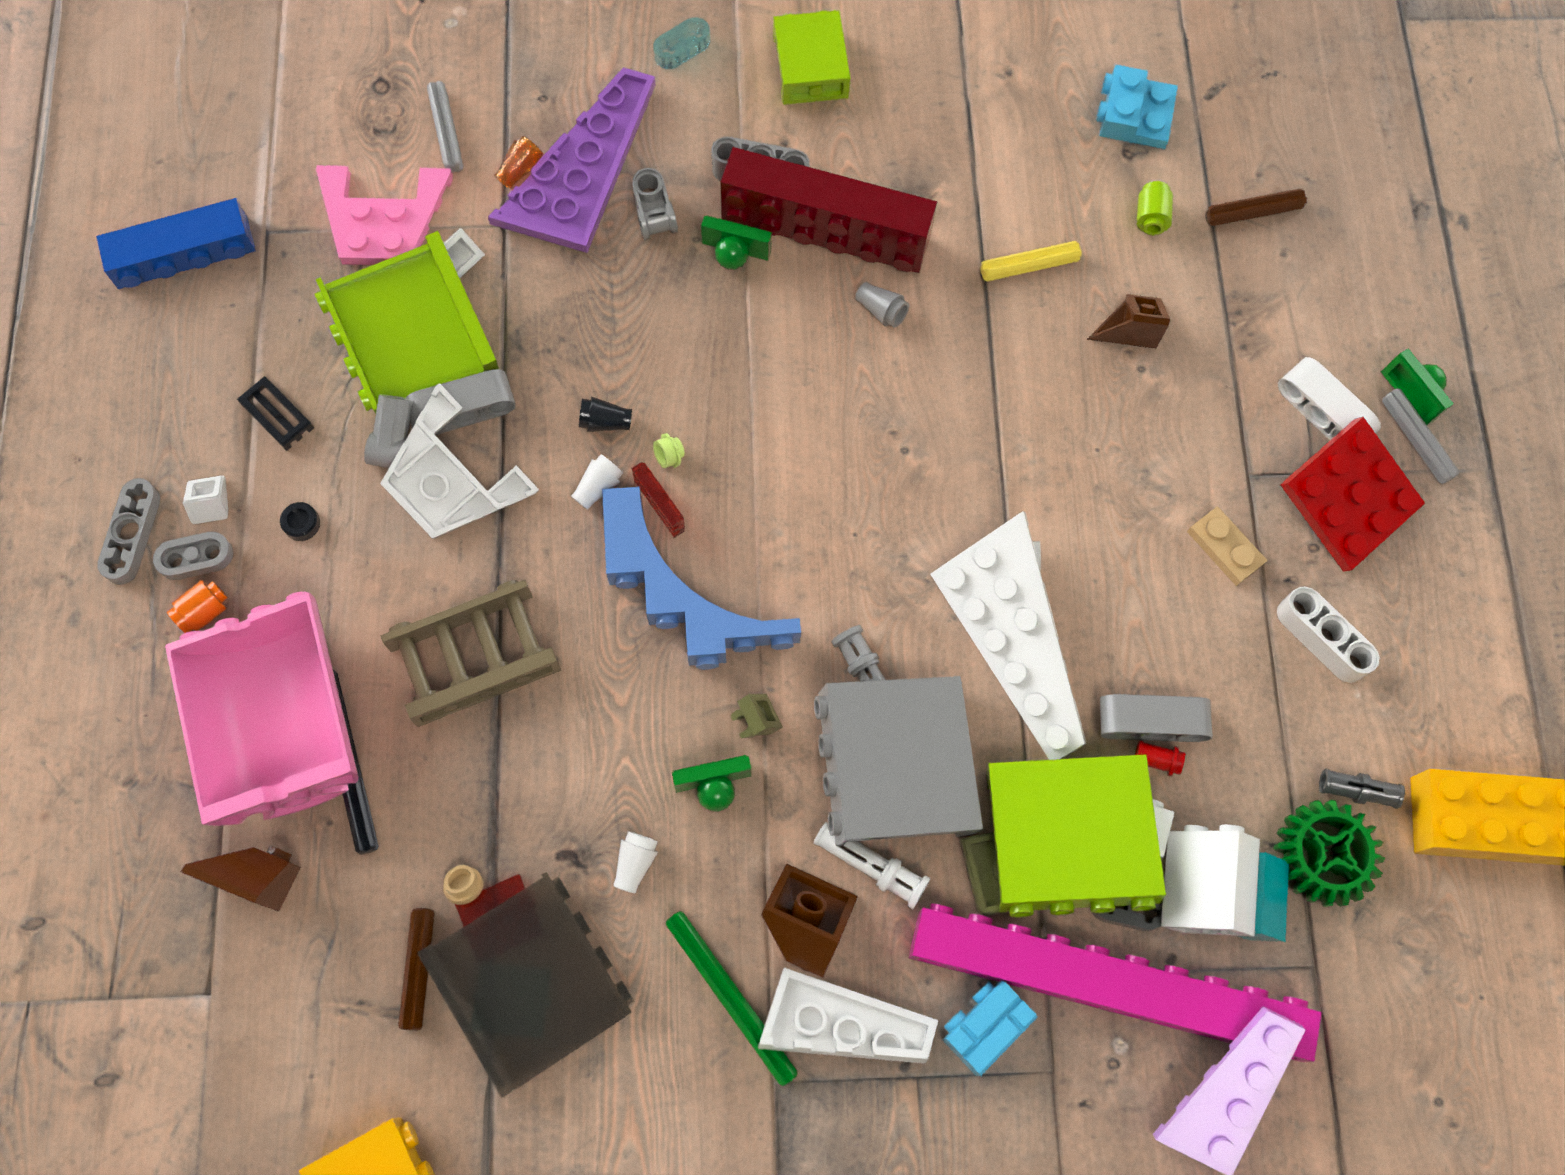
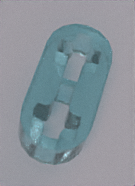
(680, 41)

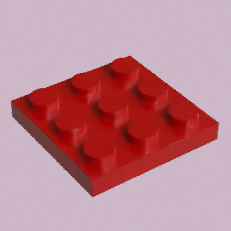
(1353, 494)

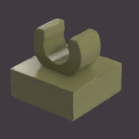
(758, 714)

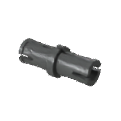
(1361, 788)

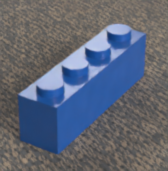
(176, 244)

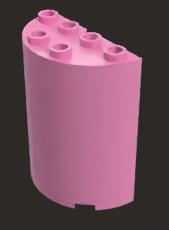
(261, 714)

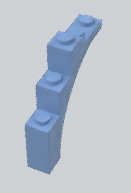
(709, 629)

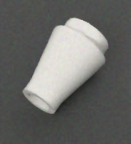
(598, 476)
(634, 860)

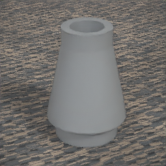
(885, 305)

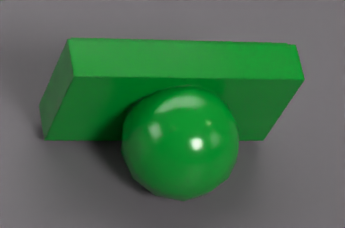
(735, 241)
(1420, 384)
(713, 781)

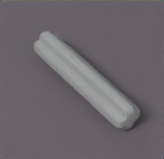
(445, 126)
(1420, 436)

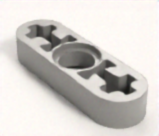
(121, 516)

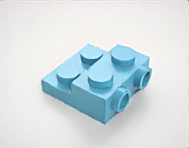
(1136, 108)

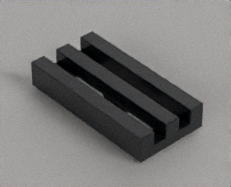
(294, 433)

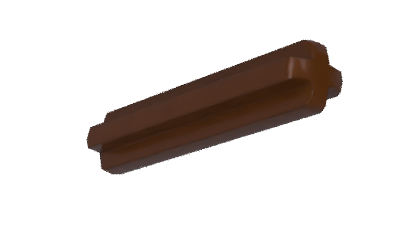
(1256, 207)
(415, 972)

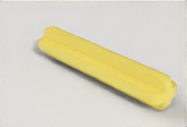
(1030, 261)

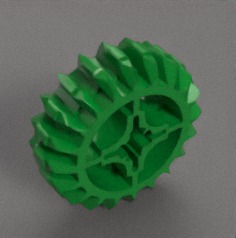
(1351, 831)

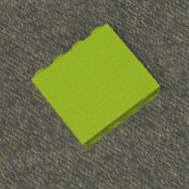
(406, 323)
(1075, 835)

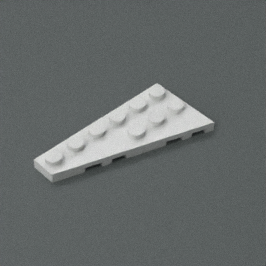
(1009, 617)

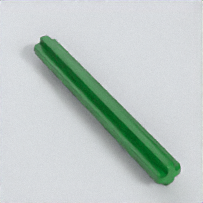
(729, 995)

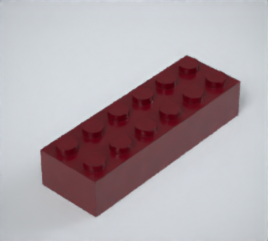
(827, 210)

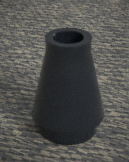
(603, 416)

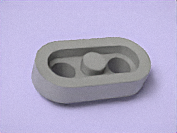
(195, 555)

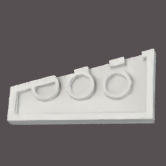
(840, 1022)

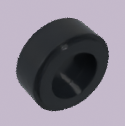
(300, 521)

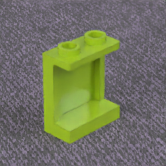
(811, 57)

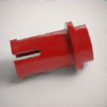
(1162, 758)

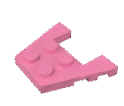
(379, 228)

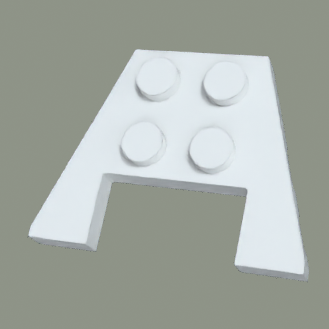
(436, 484)

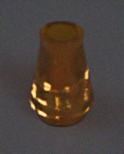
(518, 162)

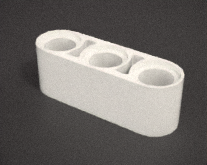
(1323, 398)
(1346, 637)

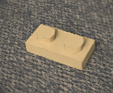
(1227, 546)

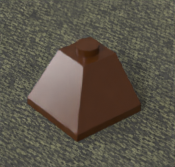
(250, 874)
(807, 918)

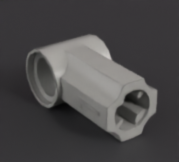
(389, 431)

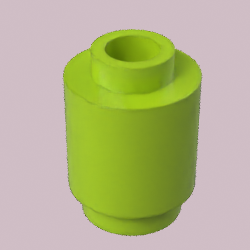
(1155, 208)

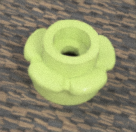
(668, 451)

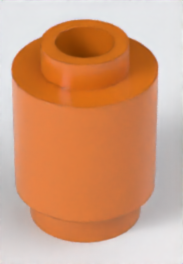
(198, 606)

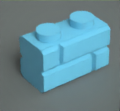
(988, 1027)

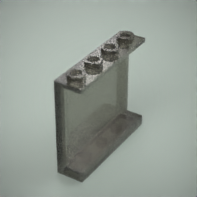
(526, 984)

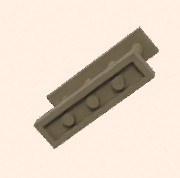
(464, 689)

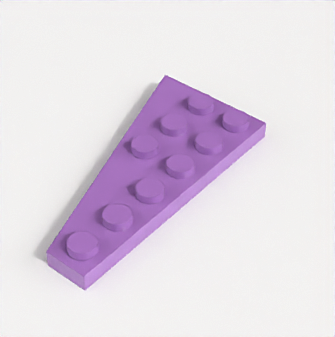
(578, 173)

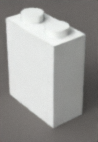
(1211, 881)

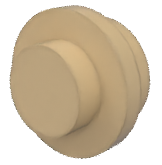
(462, 884)

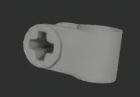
(653, 208)

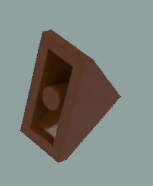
(1135, 322)

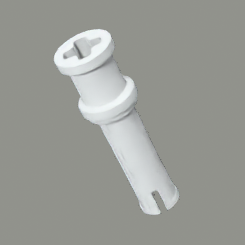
(892, 869)

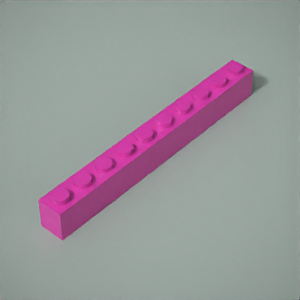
(1100, 980)

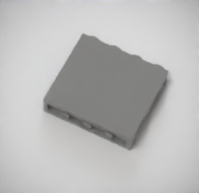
(897, 759)

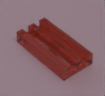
(658, 499)

